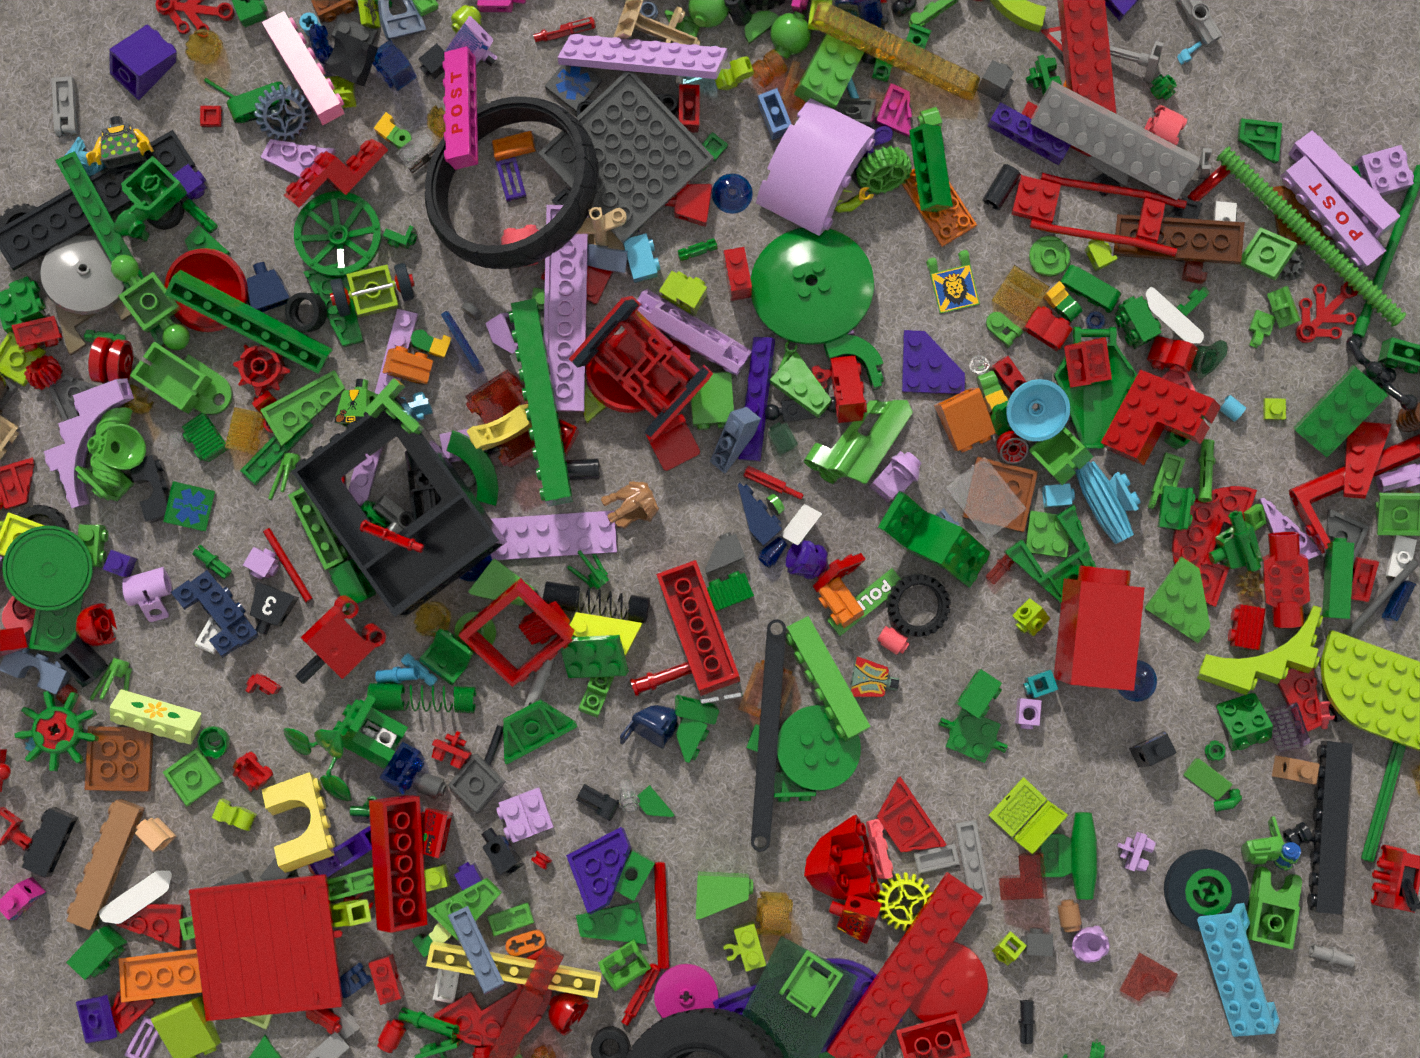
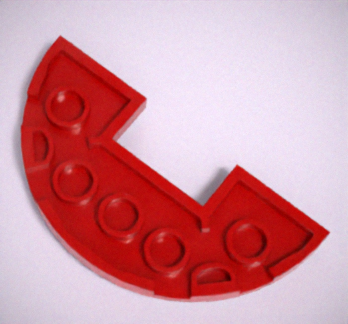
(1200, 537)
(483, 1025)

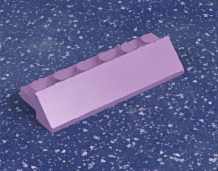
(693, 332)

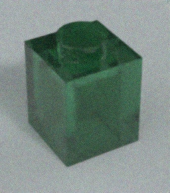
(782, 438)

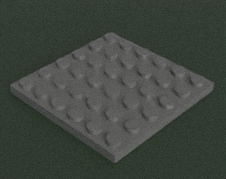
(639, 150)

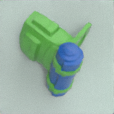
(1271, 849)

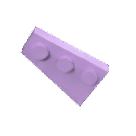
(291, 156)

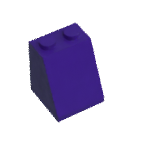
(141, 60)

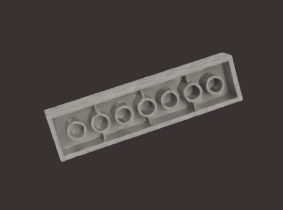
(1114, 140)

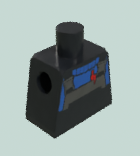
(1153, 749)
(507, 859)

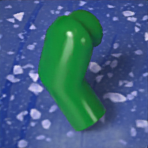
(1230, 803)
(362, 811)

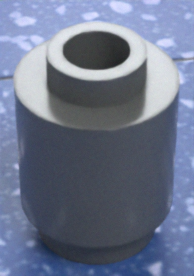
(430, 785)

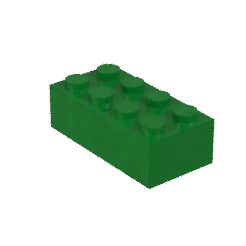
(1340, 411)

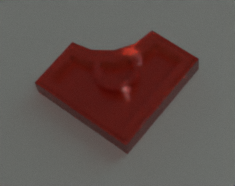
(1147, 976)

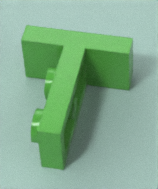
(386, 399)

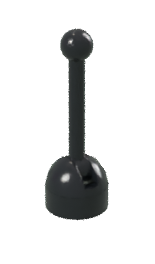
(867, 58)

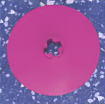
(680, 979)

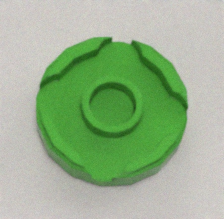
(1049, 262)

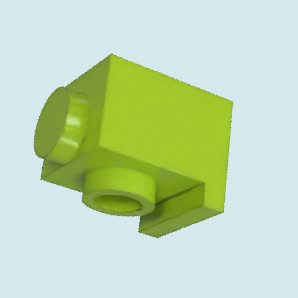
(1099, 254)
(1004, 952)

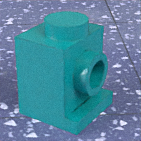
(1047, 680)

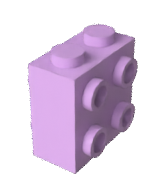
(1386, 170)

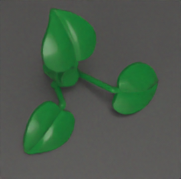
(332, 743)

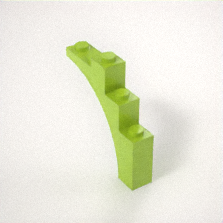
(1240, 673)

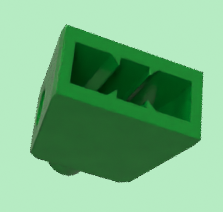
(1229, 549)

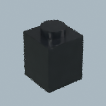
(432, 61)

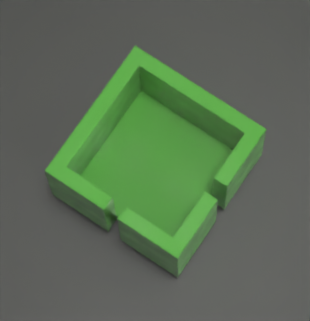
(1061, 455)

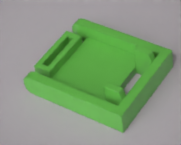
(809, 986)

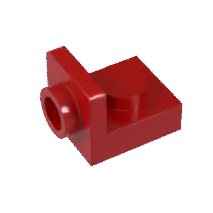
(266, 684)

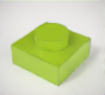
(1274, 409)

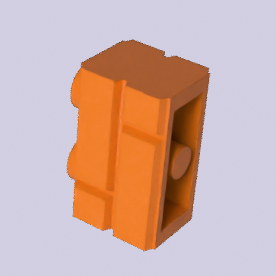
(408, 366)
(841, 603)

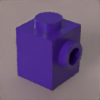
(191, 181)

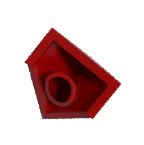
(569, 434)

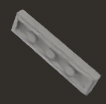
(973, 859)

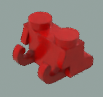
(251, 771)

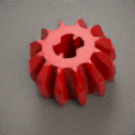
(43, 372)

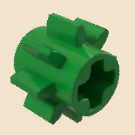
(1163, 87)

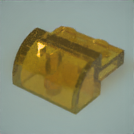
(1020, 293)

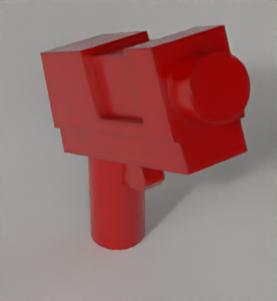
(326, 1019)

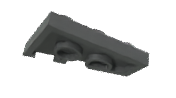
(1344, 527)

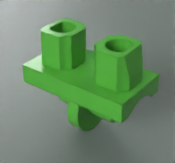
(1283, 307)

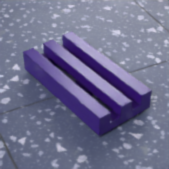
(515, 195)

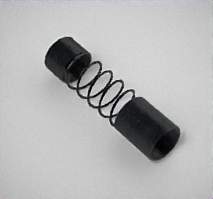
(568, 594)

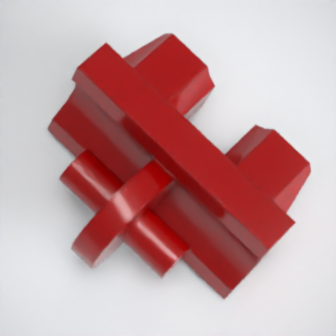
(441, 748)

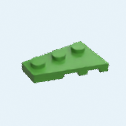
(801, 385)

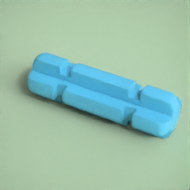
(430, 679)

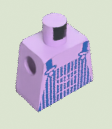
(476, 39)

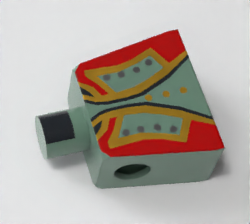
(871, 679)

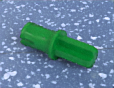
(212, 562)

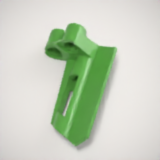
(857, 454)

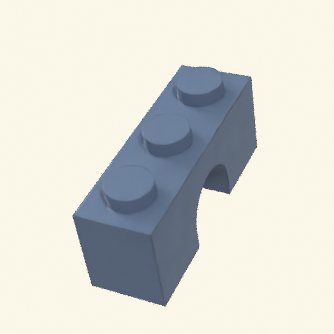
(52, 675)

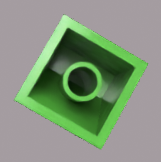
(495, 581)
(720, 891)

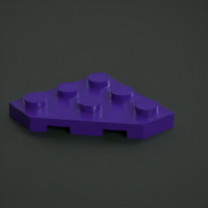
(928, 367)
(599, 868)

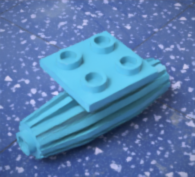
(1108, 500)

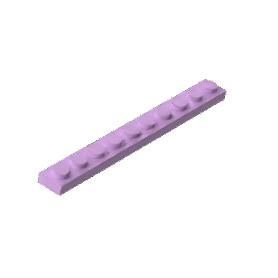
(364, 473)

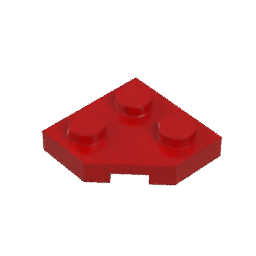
(839, 569)

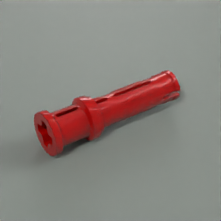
(651, 680)

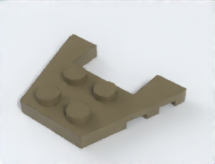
(70, 321)

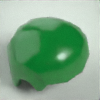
(210, 735)

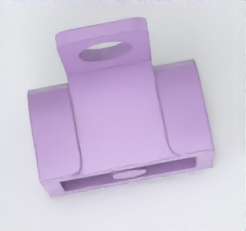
(147, 591)

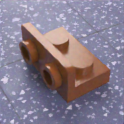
(329, 9)

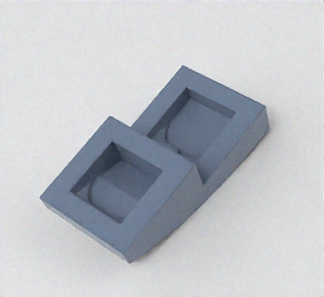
(607, 258)

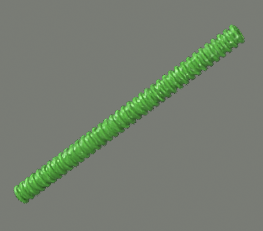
(1311, 237)

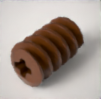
(1409, 420)

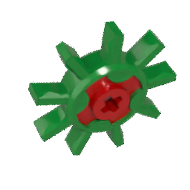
(57, 743)

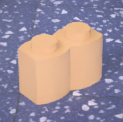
(154, 834)

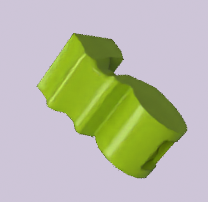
(739, 71)
(234, 816)

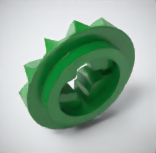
(376, 519)

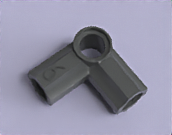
(392, 513)

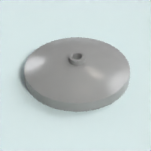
(77, 290)

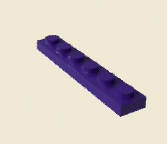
(758, 392)

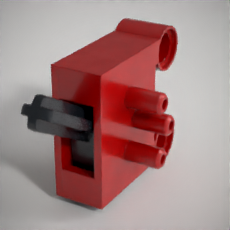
(1398, 880)

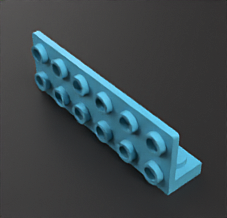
(1237, 973)

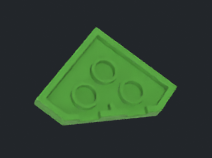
(1182, 601)

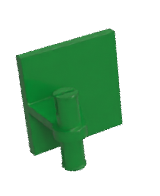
(431, 1049)

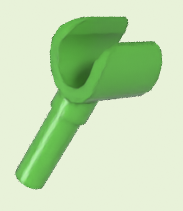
(788, 353)

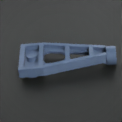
(401, 24)

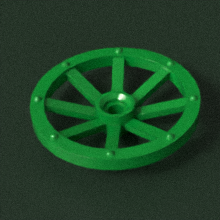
(336, 229)

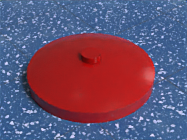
(216, 270)
(609, 391)
(954, 987)

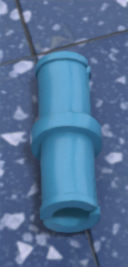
(397, 675)

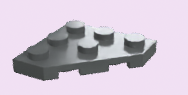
(63, 395)

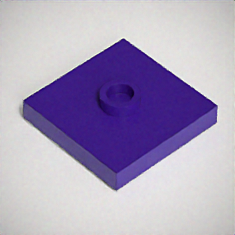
(96, 1019)

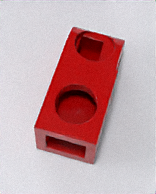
(1008, 374)

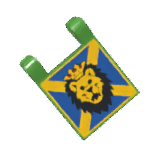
(954, 286)

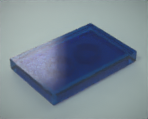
(462, 342)

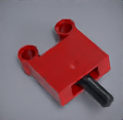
(338, 642)

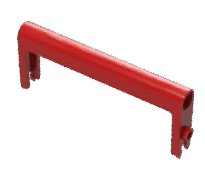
(1333, 483)

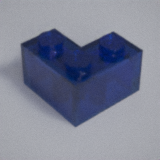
(393, 66)

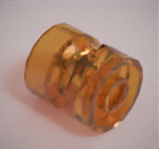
(761, 68)

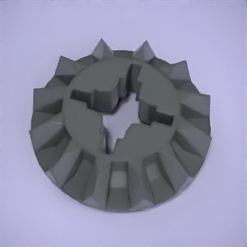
(1296, 270)

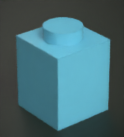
(1057, 495)

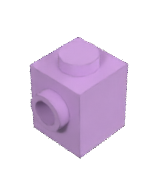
(262, 563)

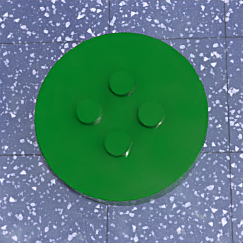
(48, 567)
(813, 753)

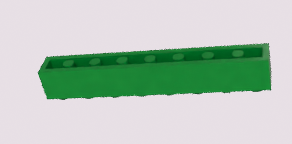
(248, 321)

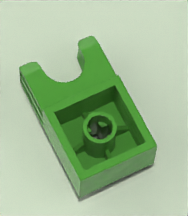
(1274, 906)

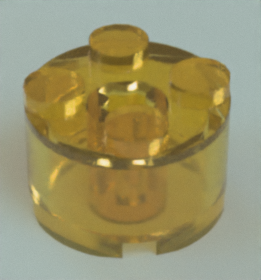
(774, 913)

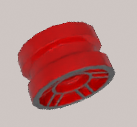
(1012, 454)

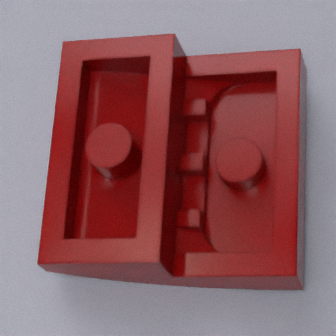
(1088, 362)

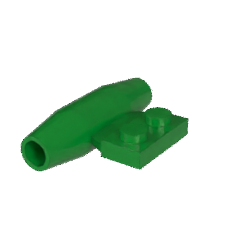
(1074, 855)

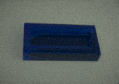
(1398, 601)

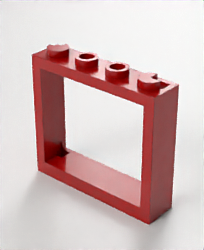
(493, 657)

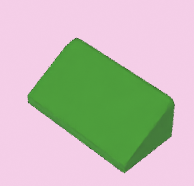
(1207, 779)

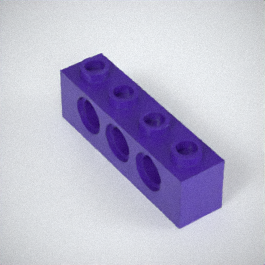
(1019, 129)

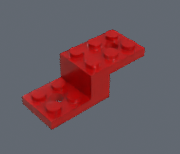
(335, 172)

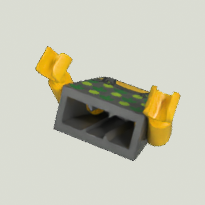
(119, 145)

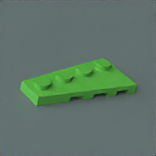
(297, 409)

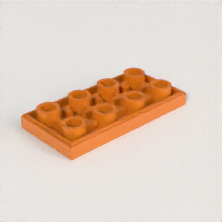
(946, 224)

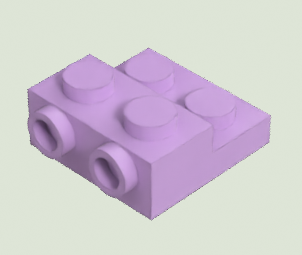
(524, 815)

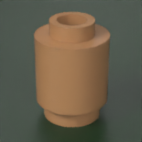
(1069, 915)

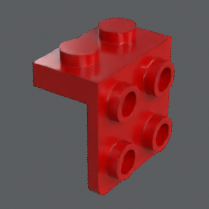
(37, 333)
(674, 444)

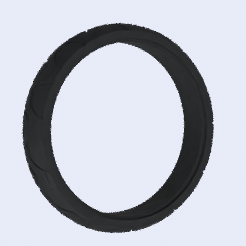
(555, 233)

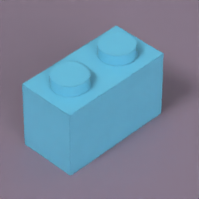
(640, 258)

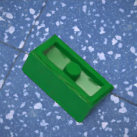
(693, 709)

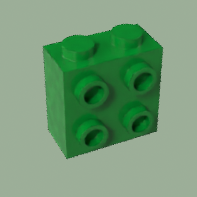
(1137, 321)

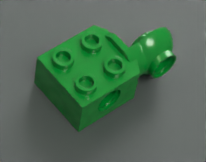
(152, 192)

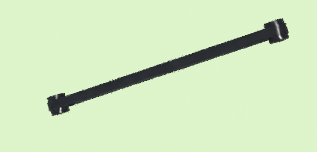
(768, 735)

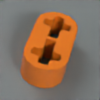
(523, 937)

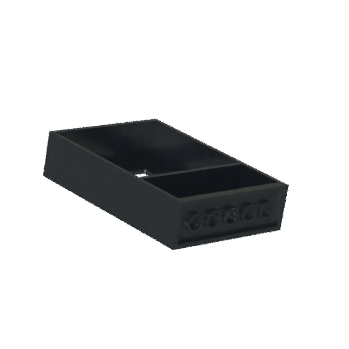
(453, 532)

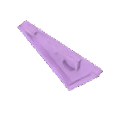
(1281, 523)

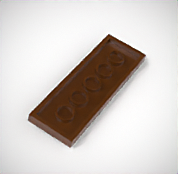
(1194, 238)

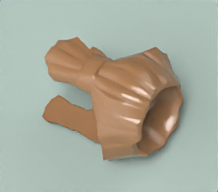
(637, 504)

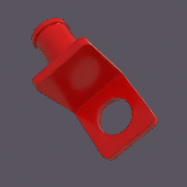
(13, 832)

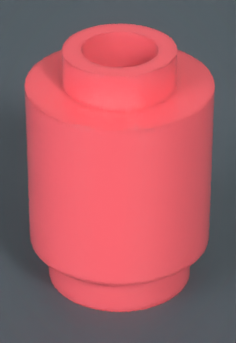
(893, 640)

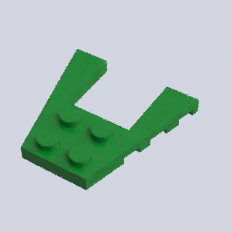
(1069, 568)

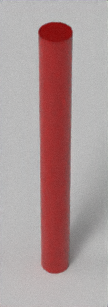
(287, 565)

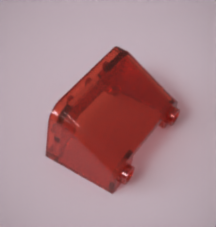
(496, 400)

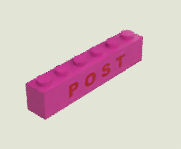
(460, 108)

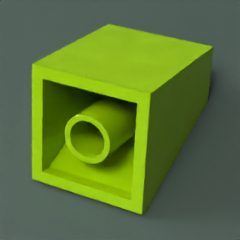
(186, 1029)

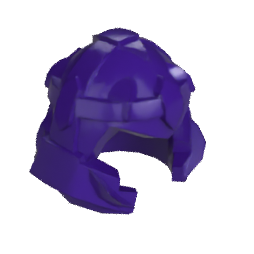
(806, 560)

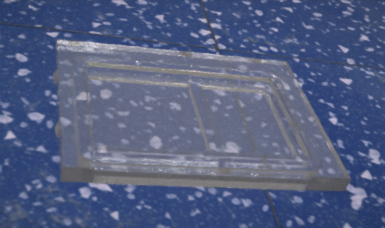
(985, 498)

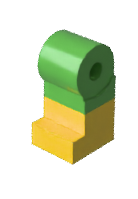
(391, 133)
(991, 390)

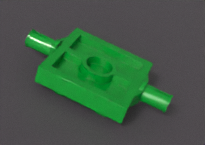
(973, 735)

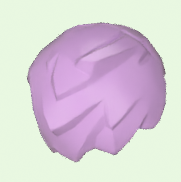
(1090, 944)

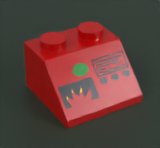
(435, 831)

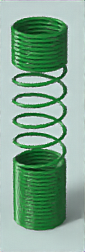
(389, 698)

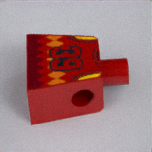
(856, 916)

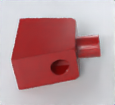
(692, 203)

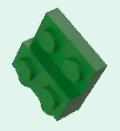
(21, 303)

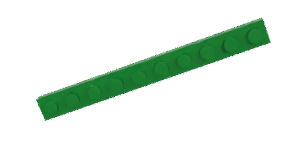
(97, 216)

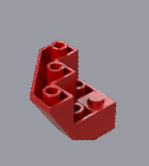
(839, 863)

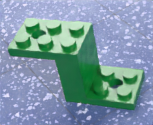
(934, 539)

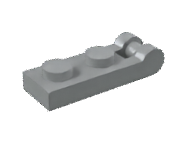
(64, 105)

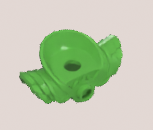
(115, 446)

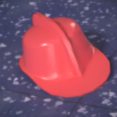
(17, 615)

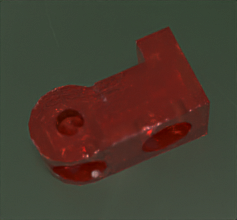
(1193, 272)

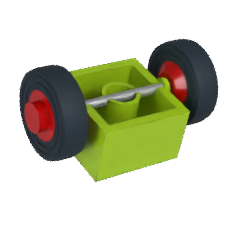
(372, 290)

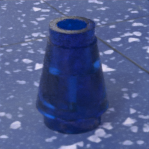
(772, 552)

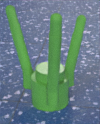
(287, 465)
(115, 668)

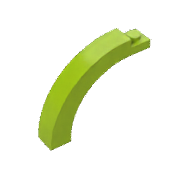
(1022, 13)
(350, 913)

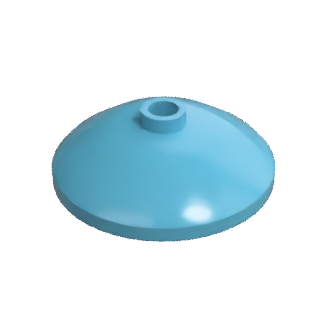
(1043, 421)

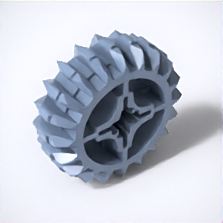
(274, 112)

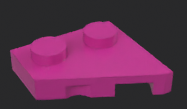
(896, 110)

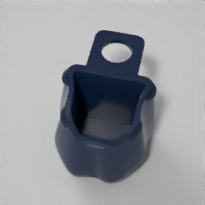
(654, 724)

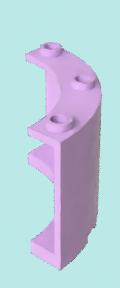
(814, 166)

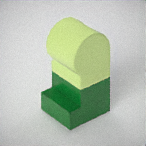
(423, 944)

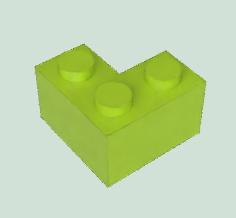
(684, 291)

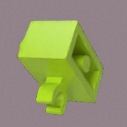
(747, 946)

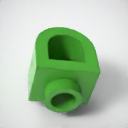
(930, 116)

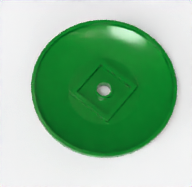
(812, 312)

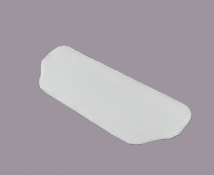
(1173, 317)
(136, 898)

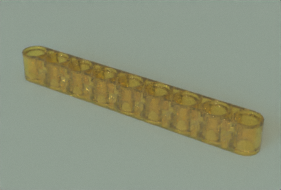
(895, 51)

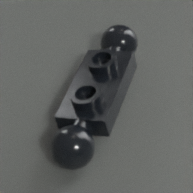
(793, 411)

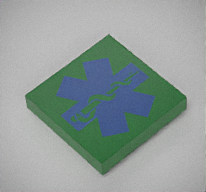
(189, 506)

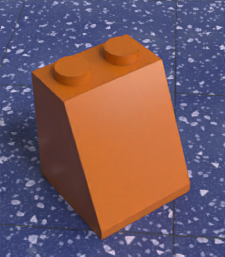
(965, 419)

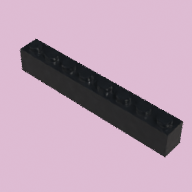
(1330, 827)

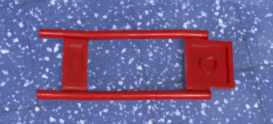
(1038, 200)

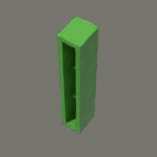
(826, 678)

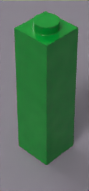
(1338, 579)

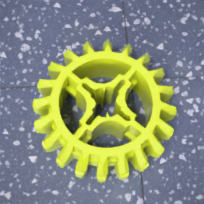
(896, 903)

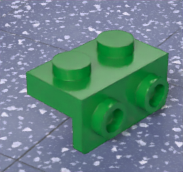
(785, 790)

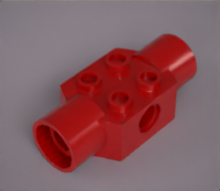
(1286, 579)

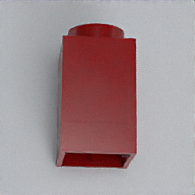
(1099, 629)

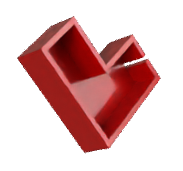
(1155, 406)

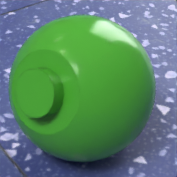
(707, 12)
(790, 34)

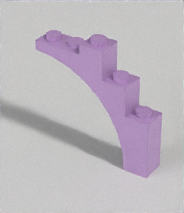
(78, 430)

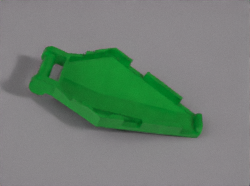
(1097, 404)

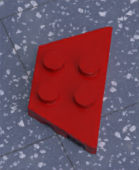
(907, 821)

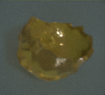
(204, 47)
(435, 121)
(431, 618)

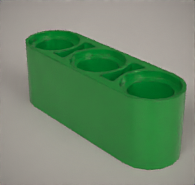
(243, 105)
(1090, 287)

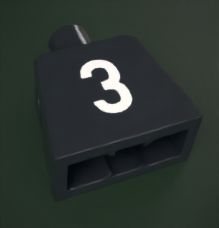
(271, 606)

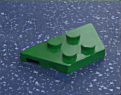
(533, 728)

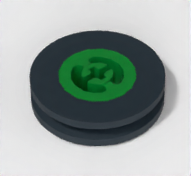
(1184, 877)

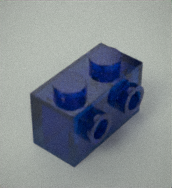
(402, 768)

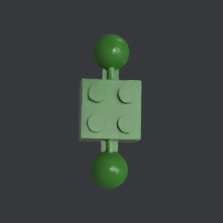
(149, 303)

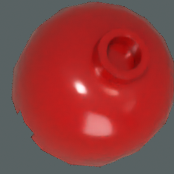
(95, 625)
(565, 1013)

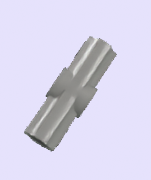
(1204, 26)

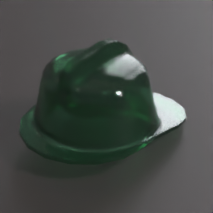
(1208, 358)

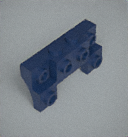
(217, 602)

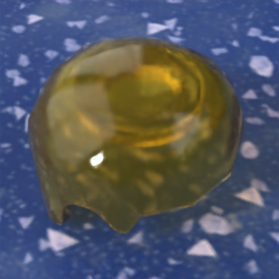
(139, 404)

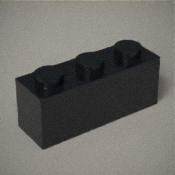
(49, 841)

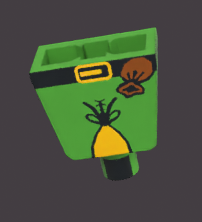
(354, 402)

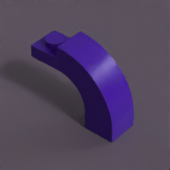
(345, 853)

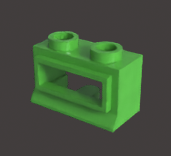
(630, 971)

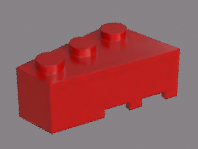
(847, 389)

